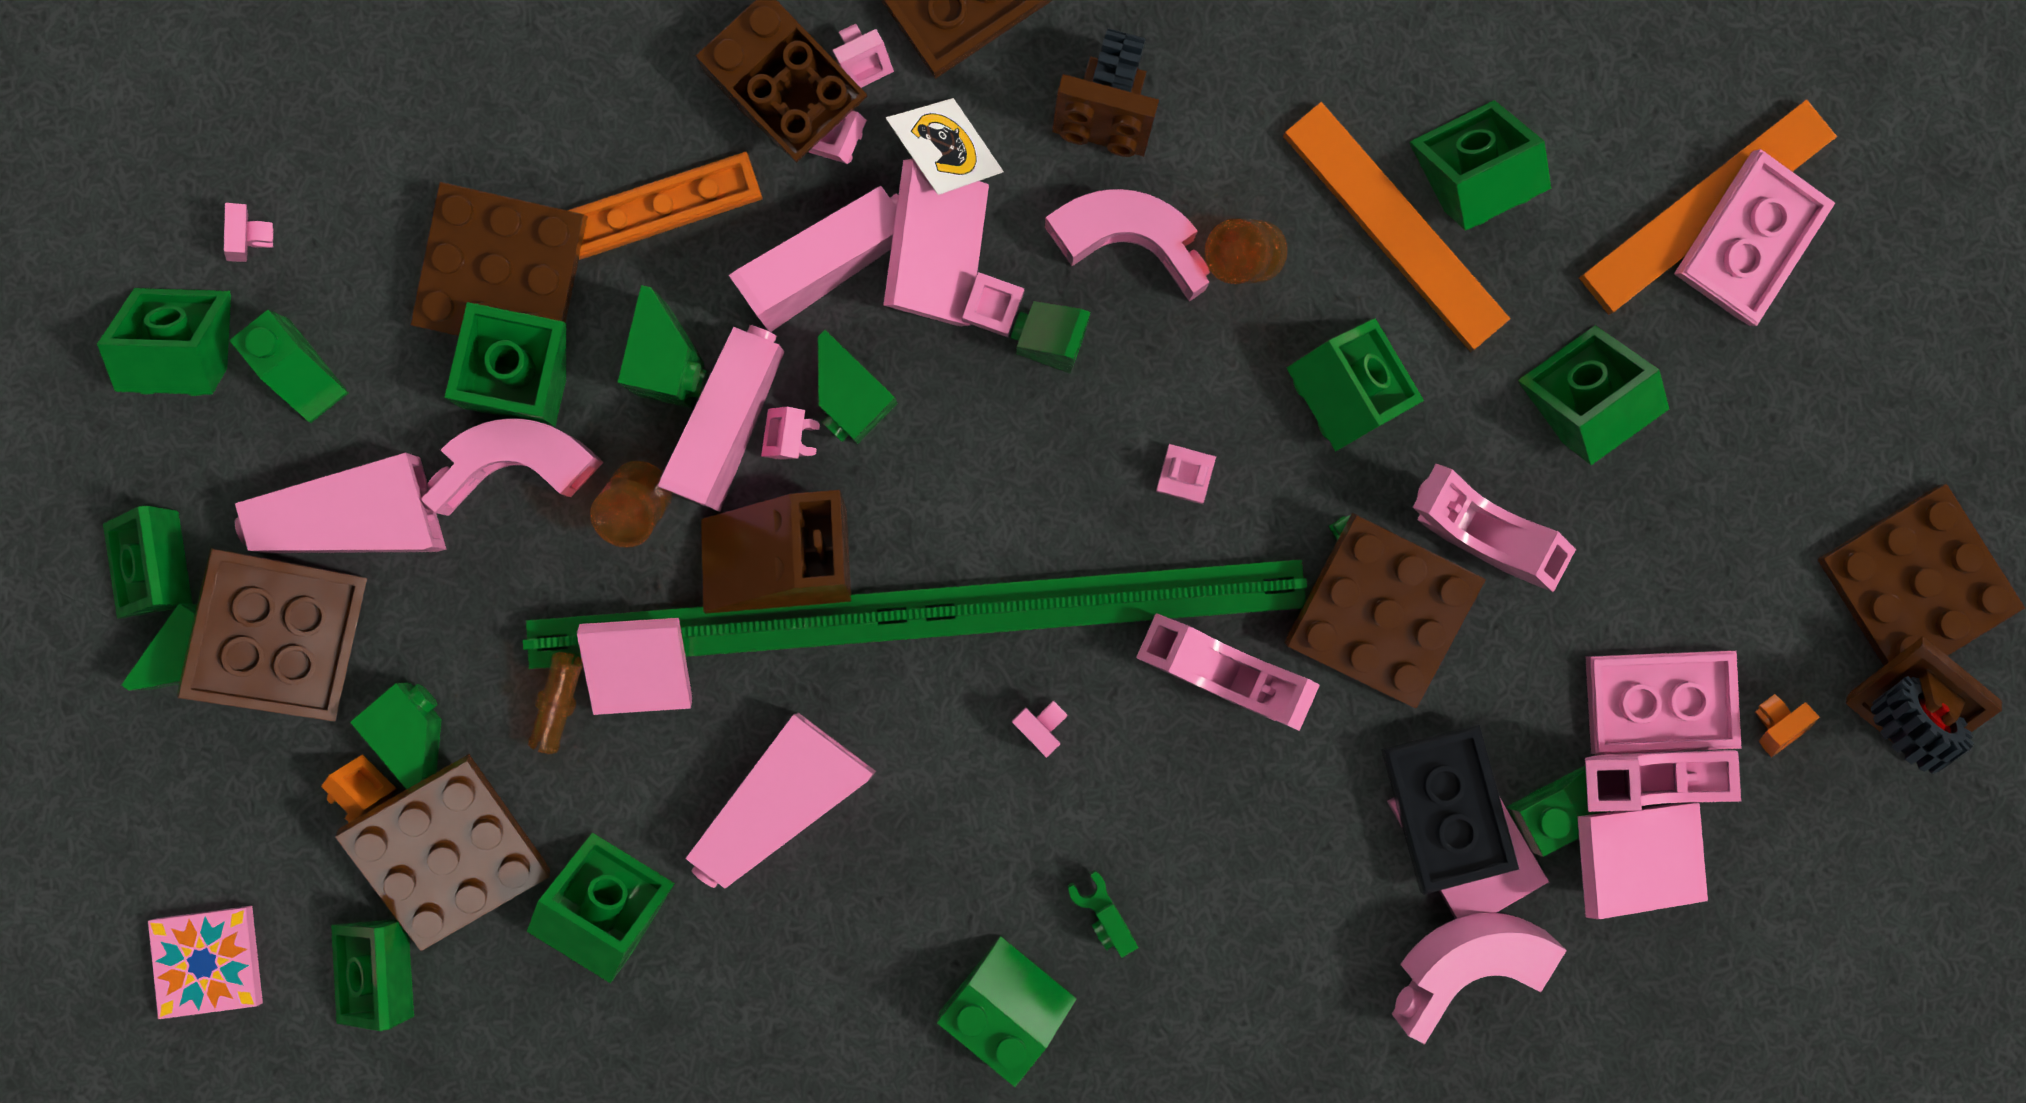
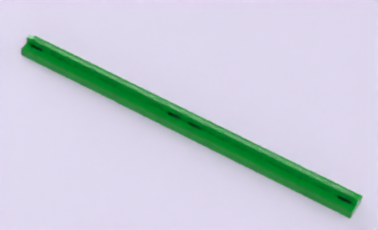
(976, 610)

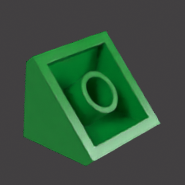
(147, 561)
(372, 974)

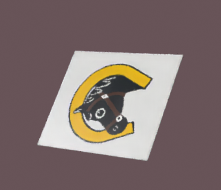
(944, 145)

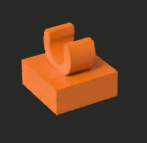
(1782, 724)
(358, 787)

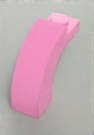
(1131, 218)
(504, 443)
(1491, 533)
(1227, 672)
(1651, 778)
(1466, 952)

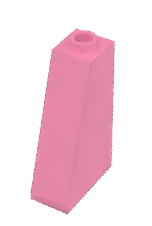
(818, 258)
(723, 418)
(346, 512)
(782, 795)

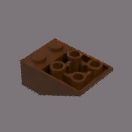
(780, 77)
(777, 554)

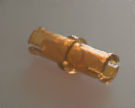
(555, 702)

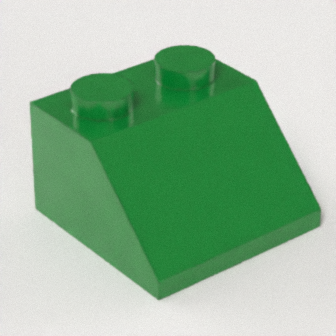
(1483, 164)
(168, 342)
(660, 356)
(509, 364)
(1354, 384)
(1596, 393)
(599, 907)
(1006, 1011)

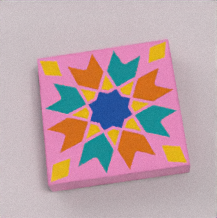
(205, 962)

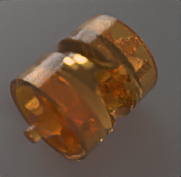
(1245, 251)
(630, 504)

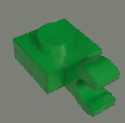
(1110, 927)

